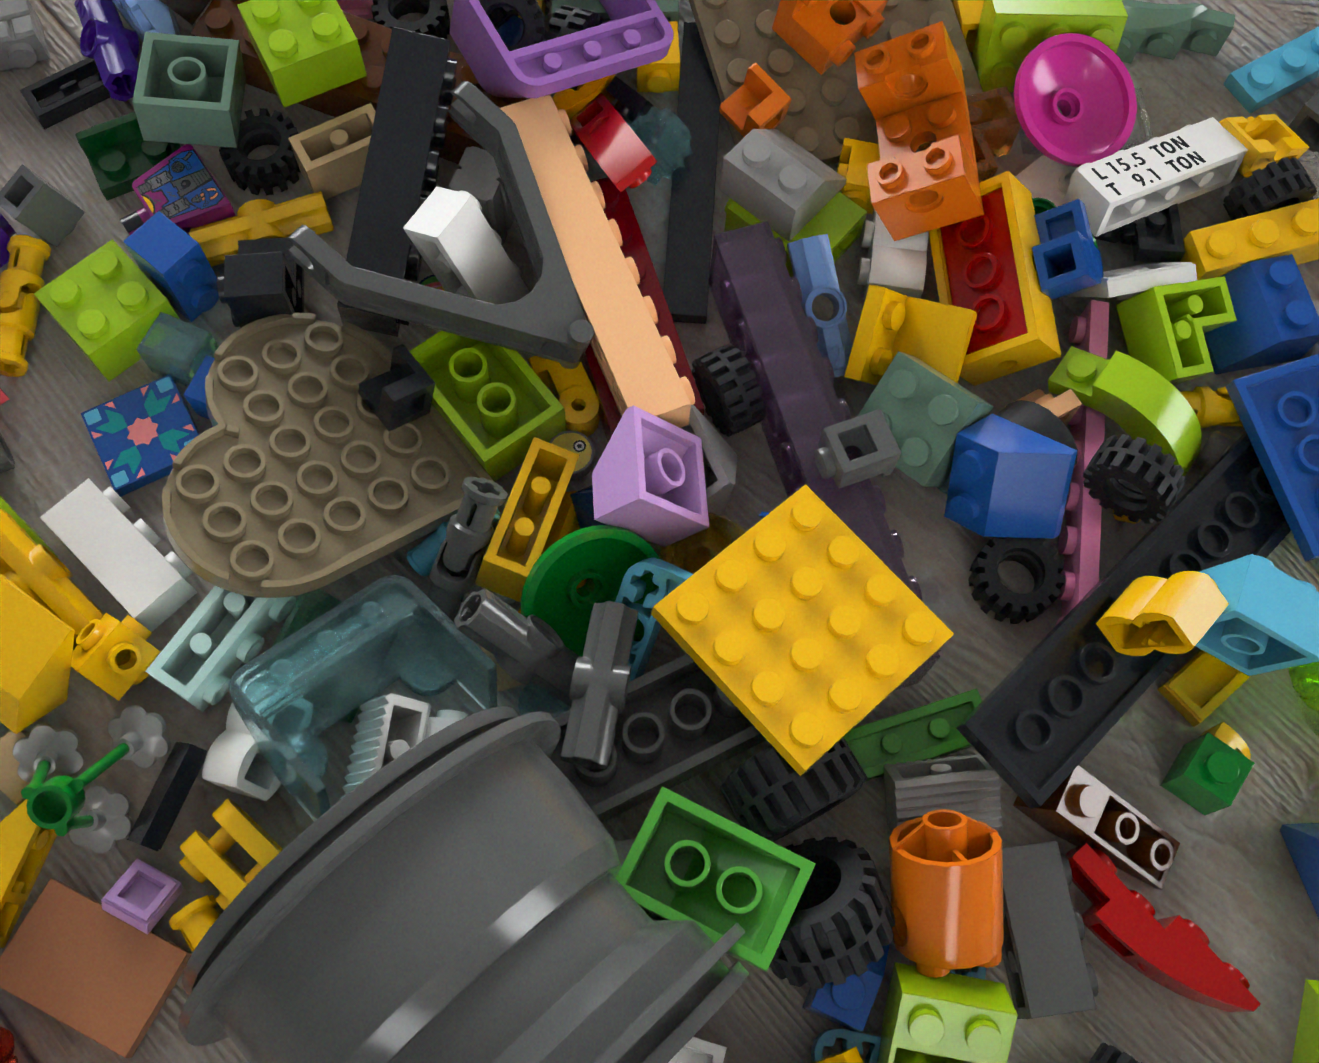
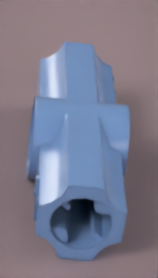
(817, 276)

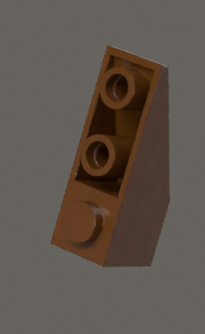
(1091, 813)

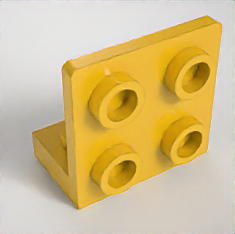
(910, 325)

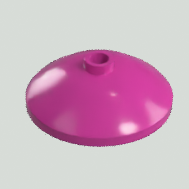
(1088, 88)

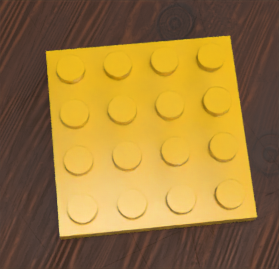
(801, 627)

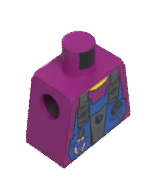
(181, 191)

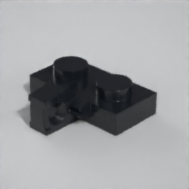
(1153, 237)

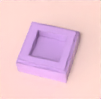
(141, 896)

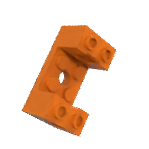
(817, 38)
(919, 97)

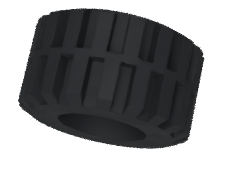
(777, 800)
(838, 919)

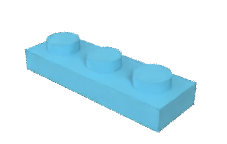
(1276, 72)

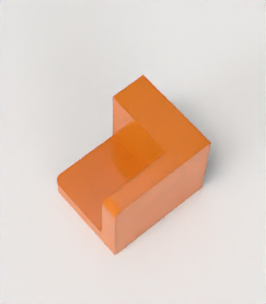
(757, 103)

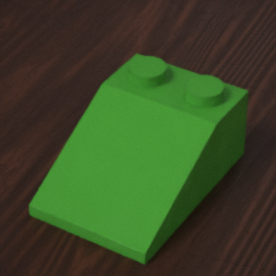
(715, 873)

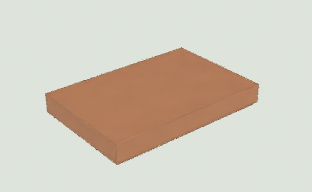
(90, 968)

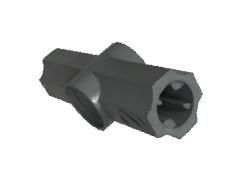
(521, 645)
(599, 686)

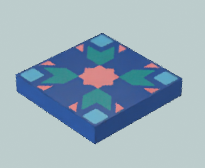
(141, 433)

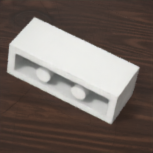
(464, 248)
(121, 553)

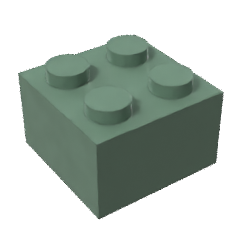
(190, 90)
(924, 416)

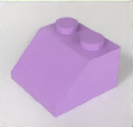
(651, 480)

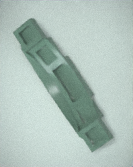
(1166, 28)

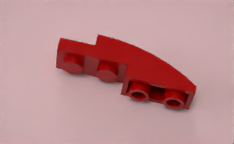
(613, 143)
(1165, 950)

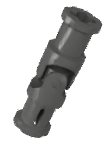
(460, 552)

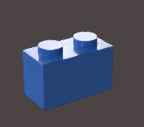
(174, 265)

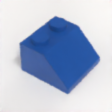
(1272, 317)
(1009, 480)

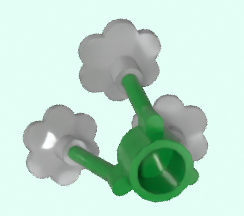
(60, 800)

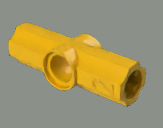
(262, 221)
(43, 576)

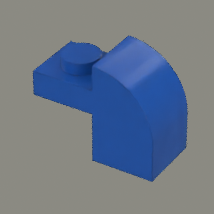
(1067, 253)

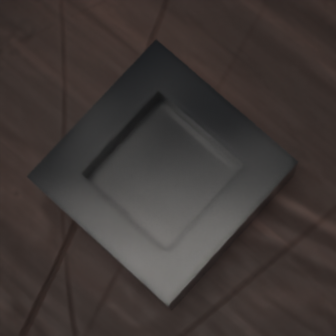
(629, 100)

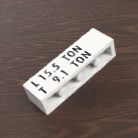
(1156, 175)

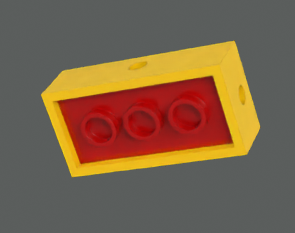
(992, 270)

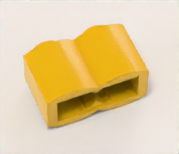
(1163, 614)

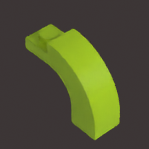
(1133, 398)

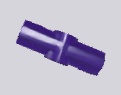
(110, 46)

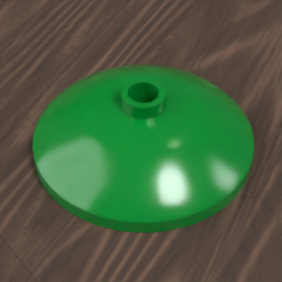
(593, 553)

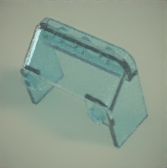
(343, 662)

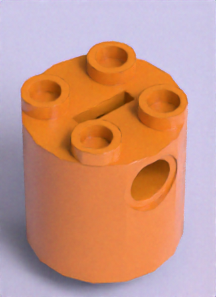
(947, 892)

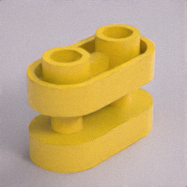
(207, 857)

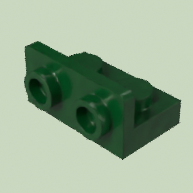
(120, 153)

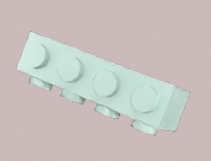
(214, 643)

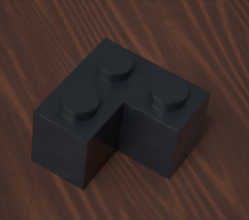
(261, 281)

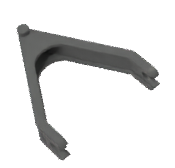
(542, 323)

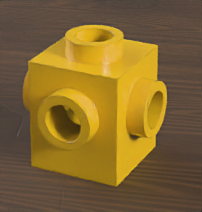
(114, 653)

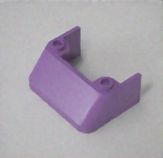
(631, 39)

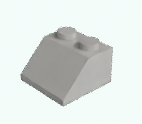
(778, 180)

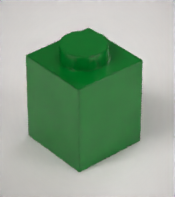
(1207, 774)

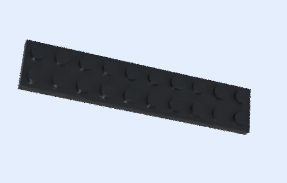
(1074, 680)

